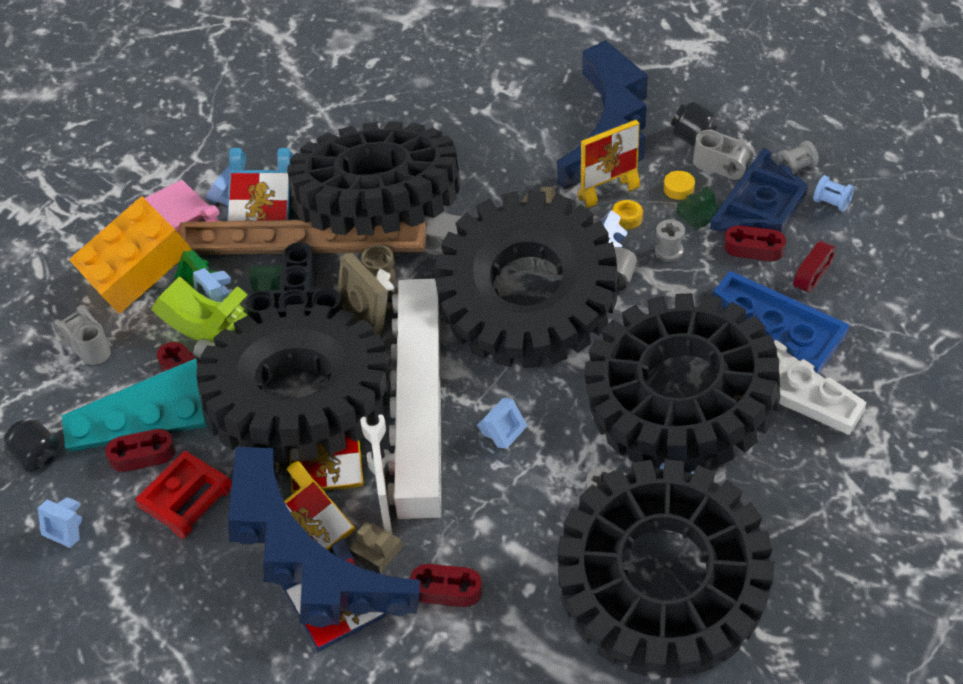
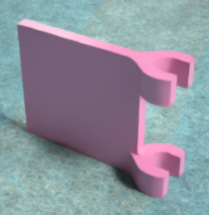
(181, 204)

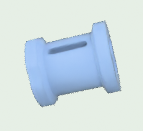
(833, 193)

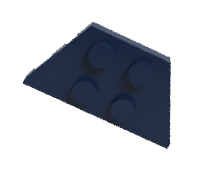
(762, 197)

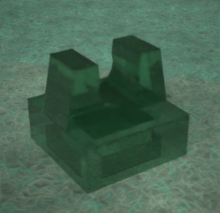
(698, 208)
(265, 277)

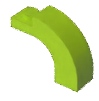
(197, 315)

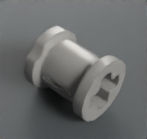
(805, 147)
(670, 235)

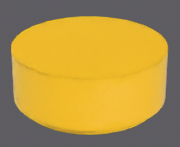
(679, 185)
(630, 213)

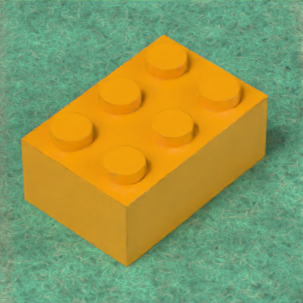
(130, 254)

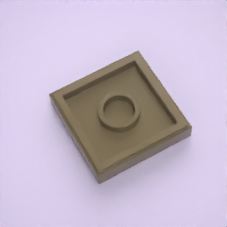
(362, 293)

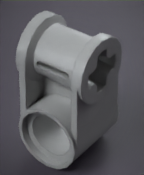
(719, 154)
(84, 336)

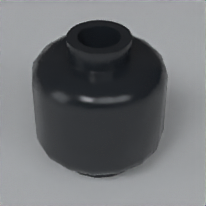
(691, 120)
(30, 445)

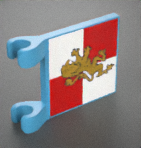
(258, 193)

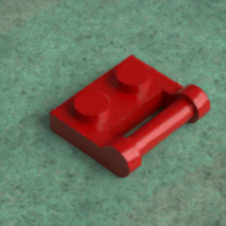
(177, 486)

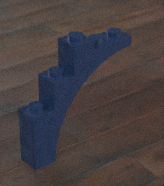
(621, 90)
(292, 556)

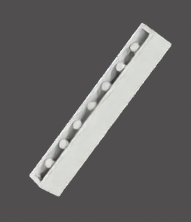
(416, 401)

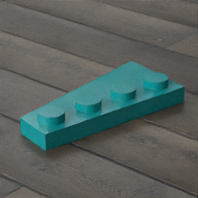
(160, 402)

